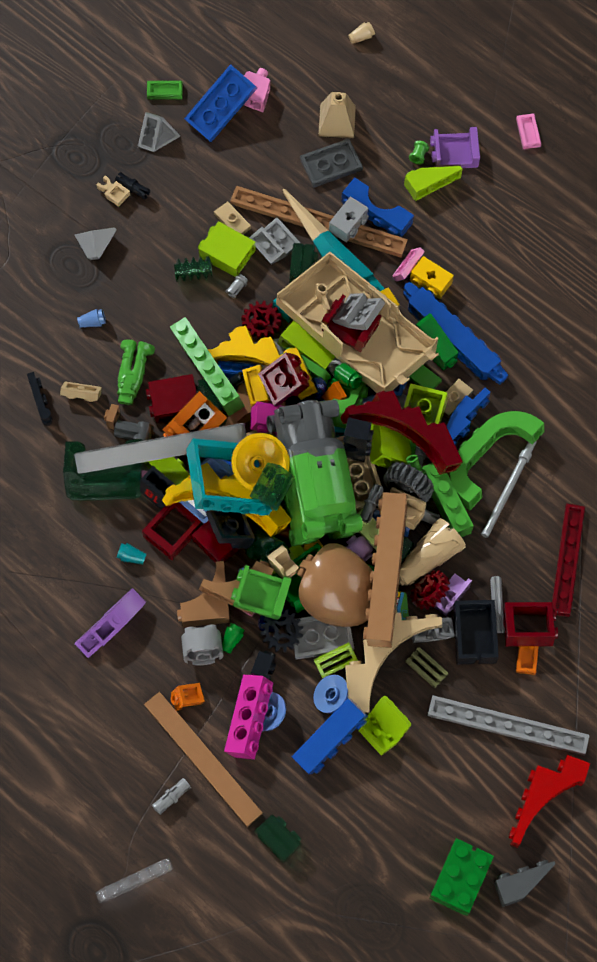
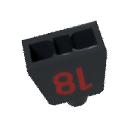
(154, 485)

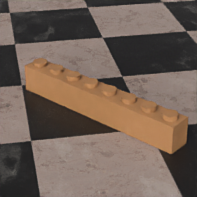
(386, 571)

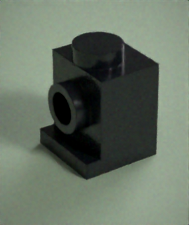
(264, 664)

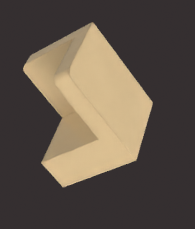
(281, 563)

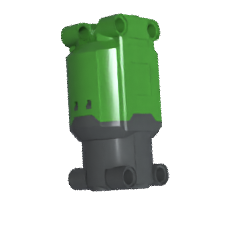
(322, 490)

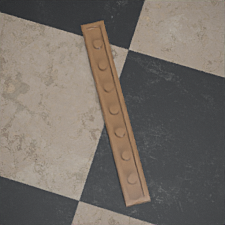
(203, 759)

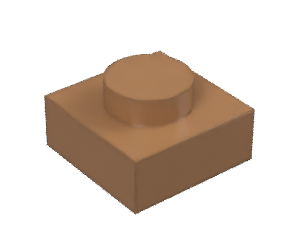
(112, 415)

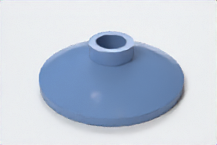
(325, 691)
(278, 709)

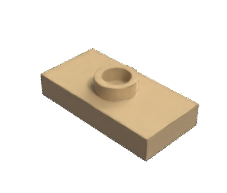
(230, 217)
(455, 396)

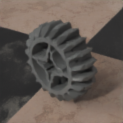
(408, 480)

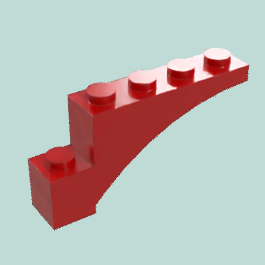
(543, 788)

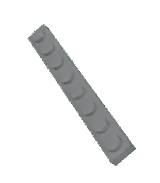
(508, 725)

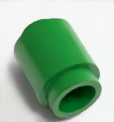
(347, 376)

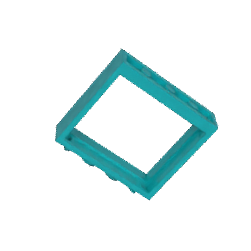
(217, 450)

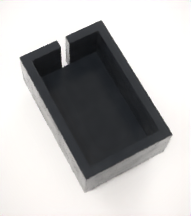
(475, 632)

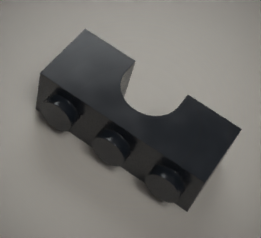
(358, 439)

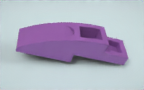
(110, 623)

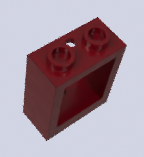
(160, 543)
(529, 638)

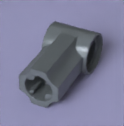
(133, 431)

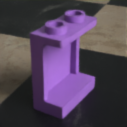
(456, 149)

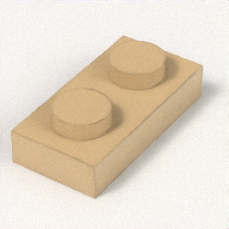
(76, 390)

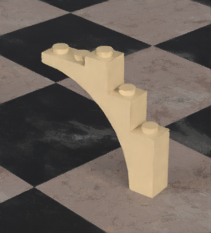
(362, 676)

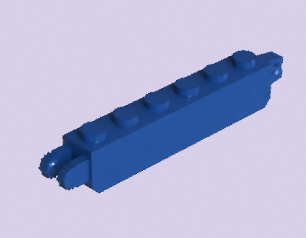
(470, 349)

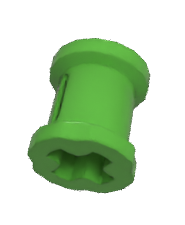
(419, 151)

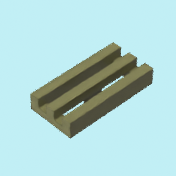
(409, 661)

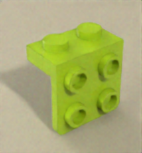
(385, 726)

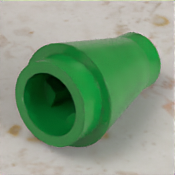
(232, 637)

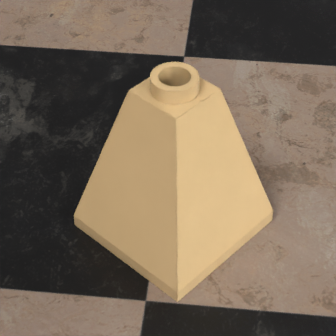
(337, 116)

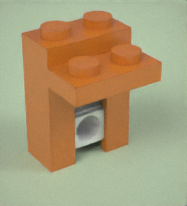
(197, 403)

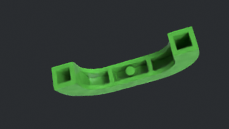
(482, 439)

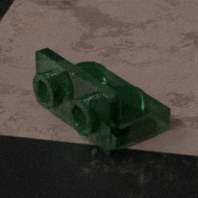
(272, 486)

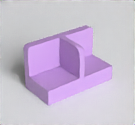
(457, 589)

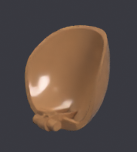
(335, 586)

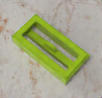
(318, 660)

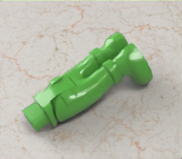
(130, 381)

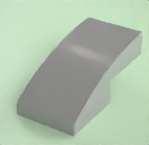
(445, 632)

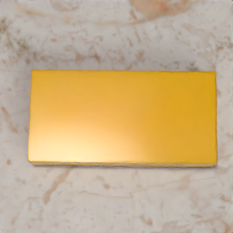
(254, 385)

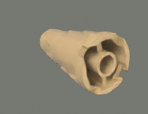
(431, 551)

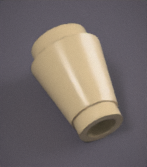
(361, 33)

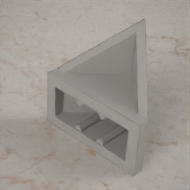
(156, 133)
(95, 242)

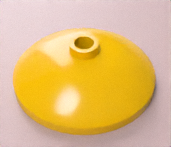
(257, 447)

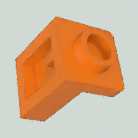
(187, 696)

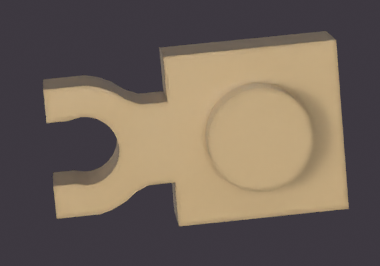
(114, 192)

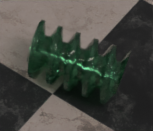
(193, 268)

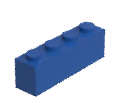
(330, 736)

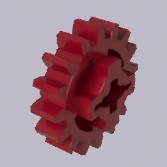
(262, 312)
(430, 590)

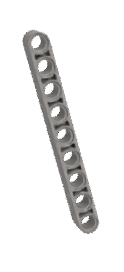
(153, 449)

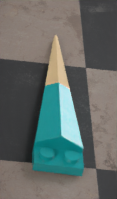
(327, 242)

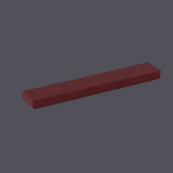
(568, 559)

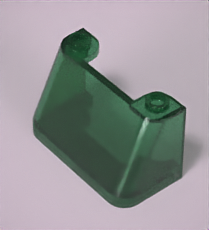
(104, 484)

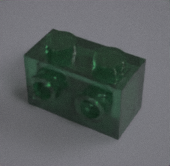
(263, 545)

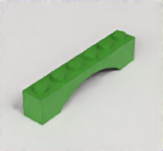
(207, 366)

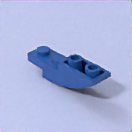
(465, 412)

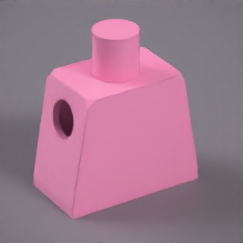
(259, 97)

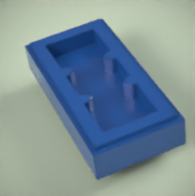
(233, 368)

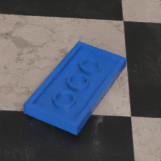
(220, 103)

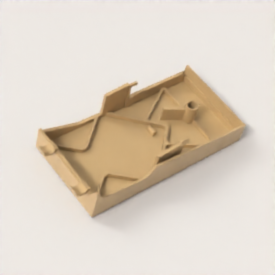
(393, 349)

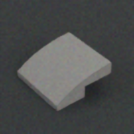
(274, 241)
(358, 311)

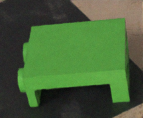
(260, 593)

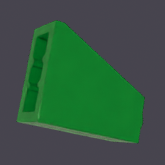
(447, 352)

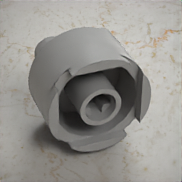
(202, 645)

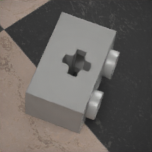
(348, 219)

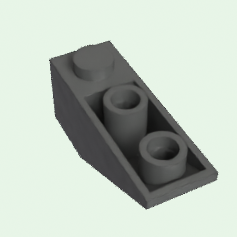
(517, 886)

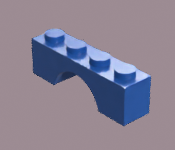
(393, 220)

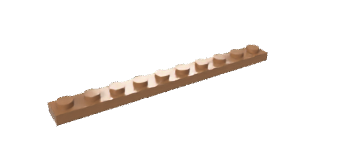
(283, 211)

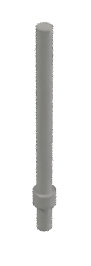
(524, 458)

